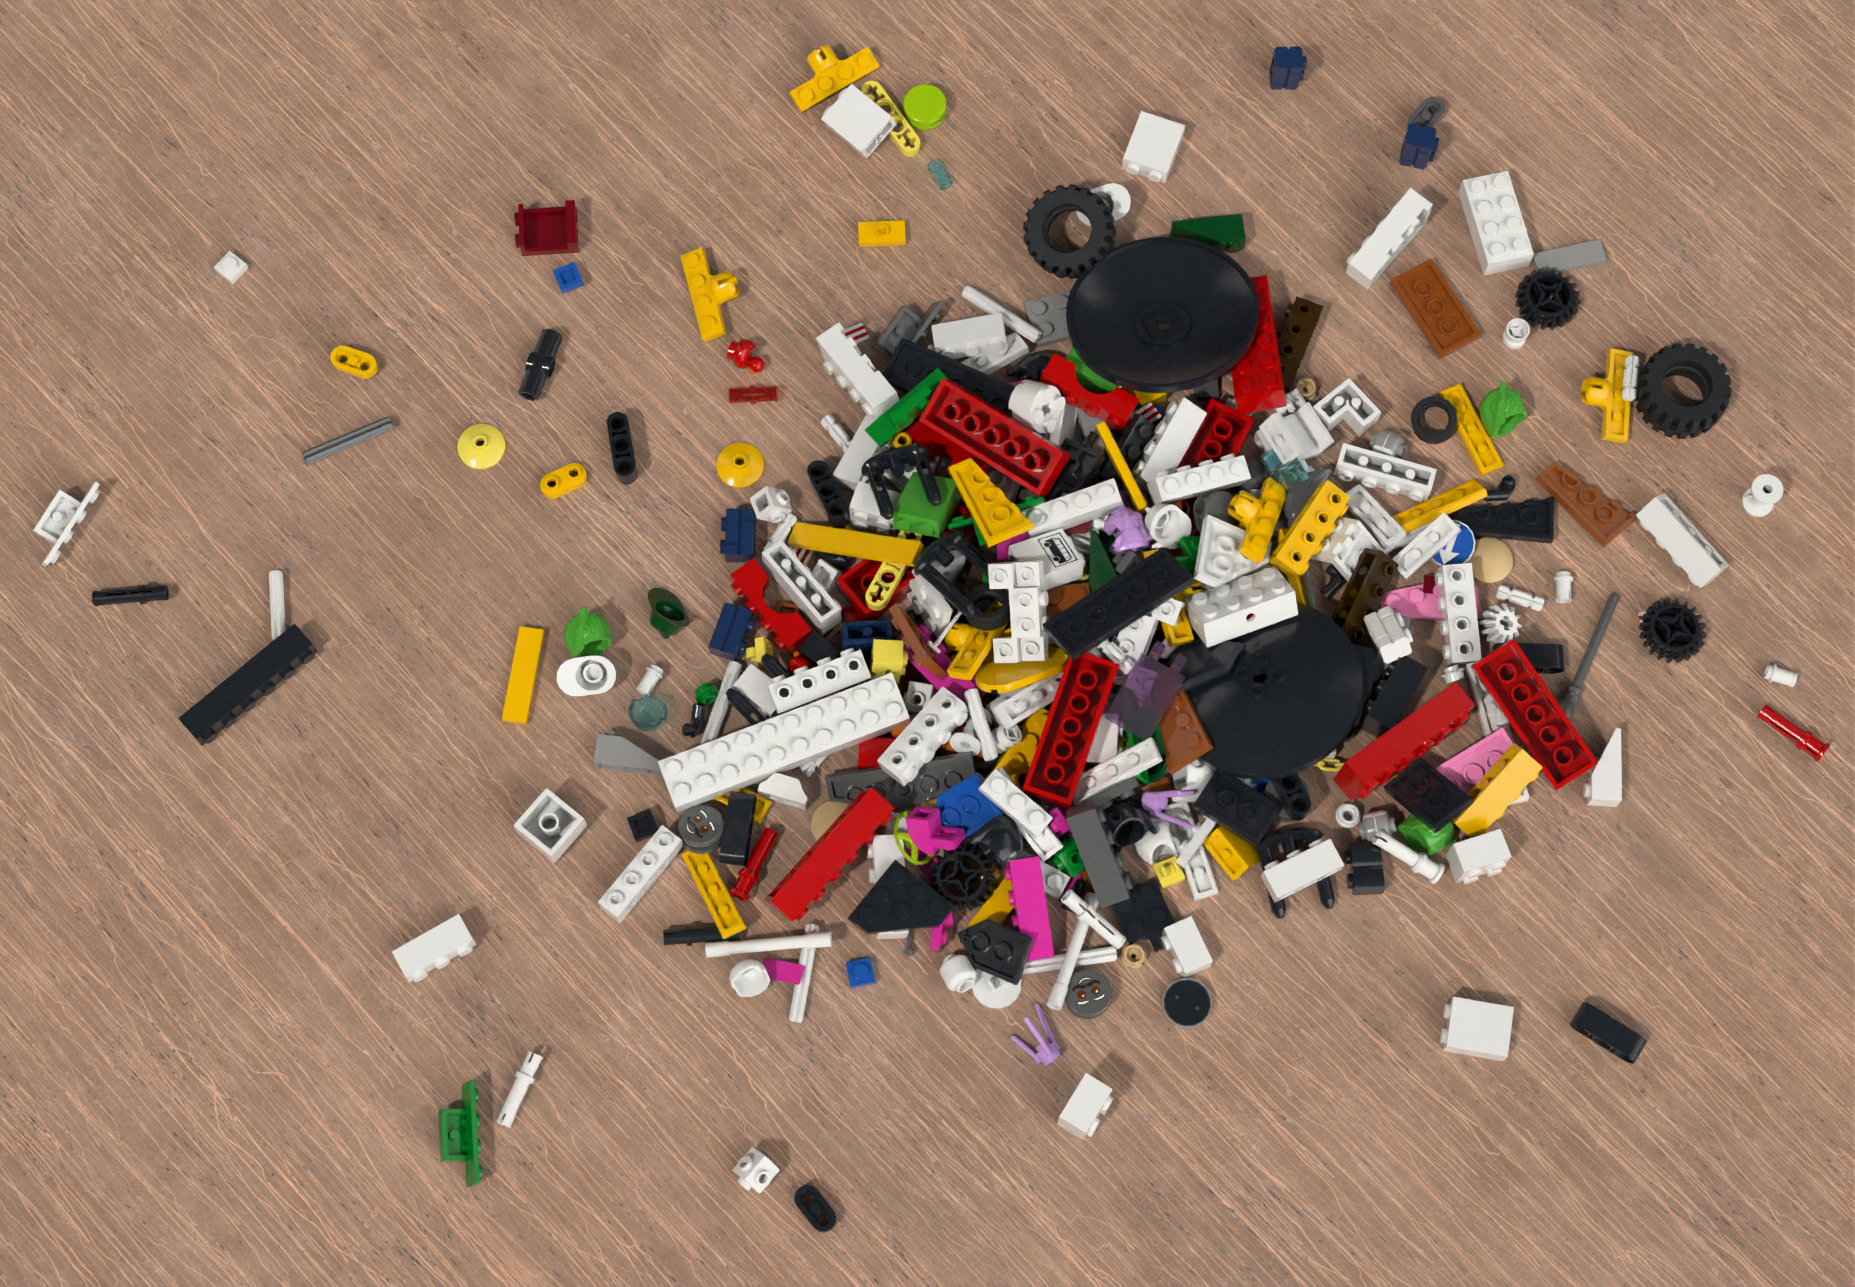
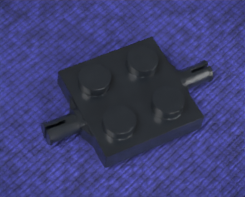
(1079, 468)
(1144, 913)

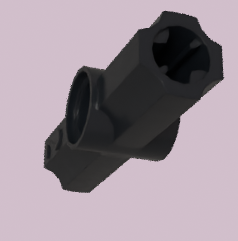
(540, 364)

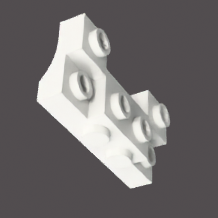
(1027, 611)
(1138, 635)

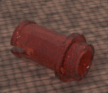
(850, 615)

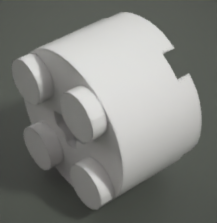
(1037, 405)

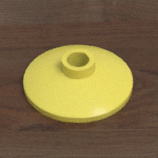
(481, 456)

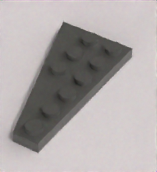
(930, 782)

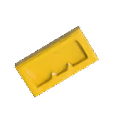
(881, 233)

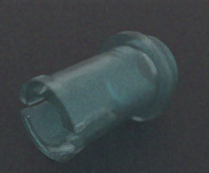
(938, 171)

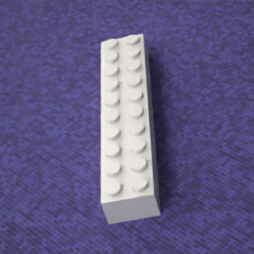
(784, 742)

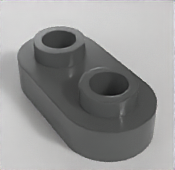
(1424, 117)

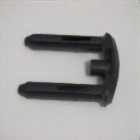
(895, 460)
(940, 551)
(739, 701)
(1288, 839)

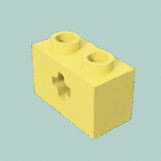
(887, 658)

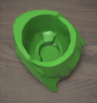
(1502, 410)
(587, 634)
(1424, 839)

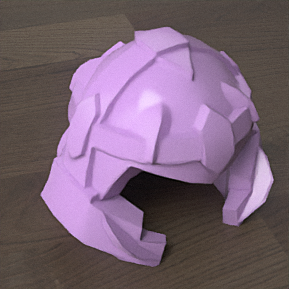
(1128, 530)

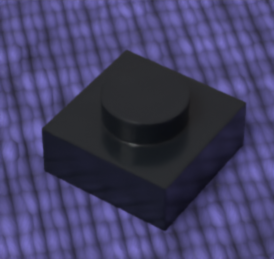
(642, 825)

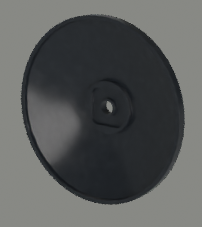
(1170, 282)
(1292, 715)

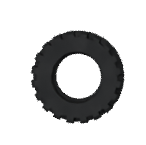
(1048, 209)
(1699, 368)

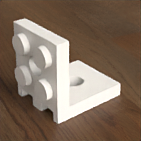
(1346, 545)
(929, 601)

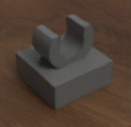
(1125, 562)

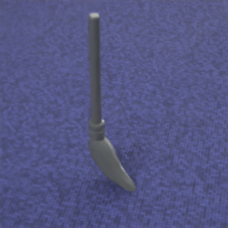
(1293, 504)
(1573, 691)

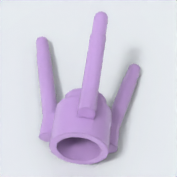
(1157, 800)
(1046, 1050)

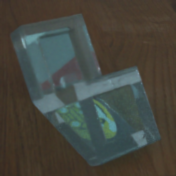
(1287, 475)

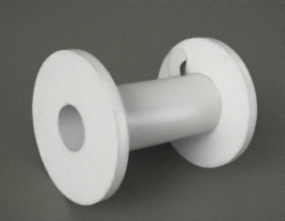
(1762, 495)
(966, 740)

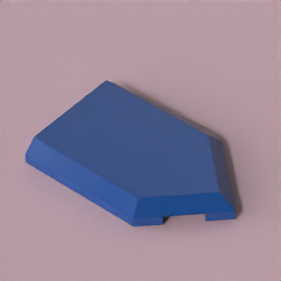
(966, 806)

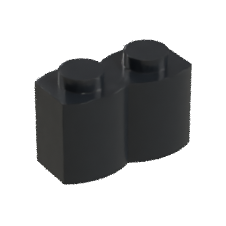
(1365, 868)

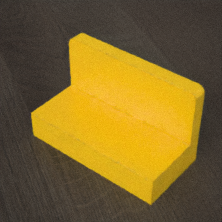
(1231, 852)

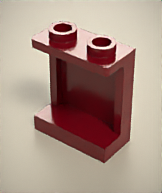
(547, 230)

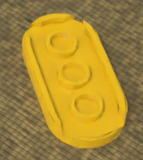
(1012, 676)

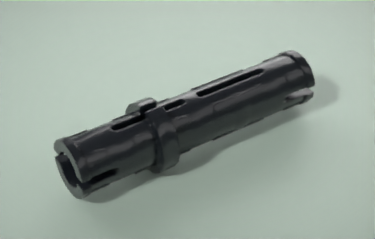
(130, 595)
(694, 935)

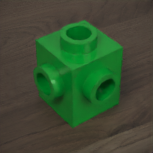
(1068, 857)

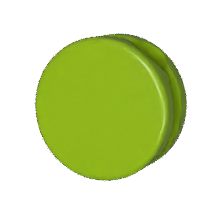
(924, 107)

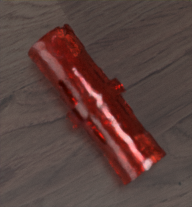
(736, 395)

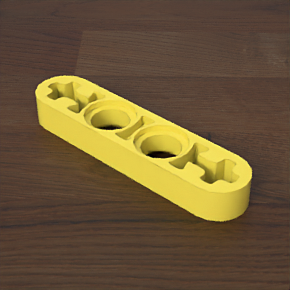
(897, 137)
(896, 569)

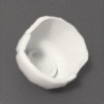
(749, 978)

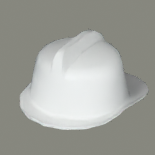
(1115, 197)
(1167, 524)
(586, 675)

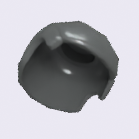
(1257, 474)

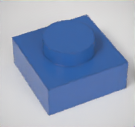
(568, 277)
(860, 972)

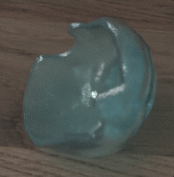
(648, 713)

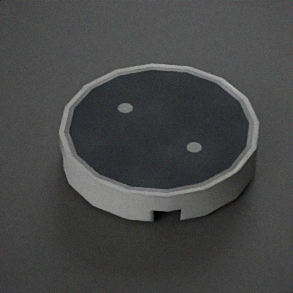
(1186, 1003)

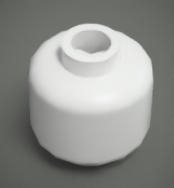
(957, 973)

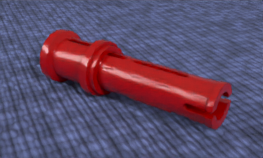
(1803, 739)
(749, 874)

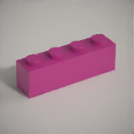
(955, 686)
(1030, 904)

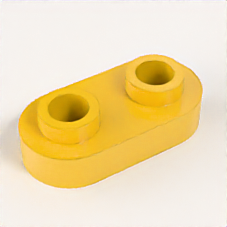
(355, 362)
(564, 482)

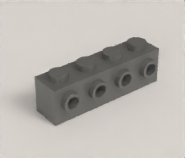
(1098, 853)

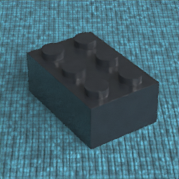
(1392, 696)

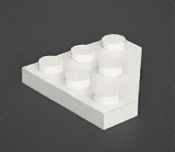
(1219, 555)

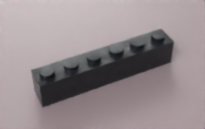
(248, 685)

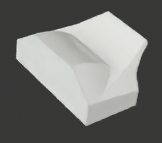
(784, 790)

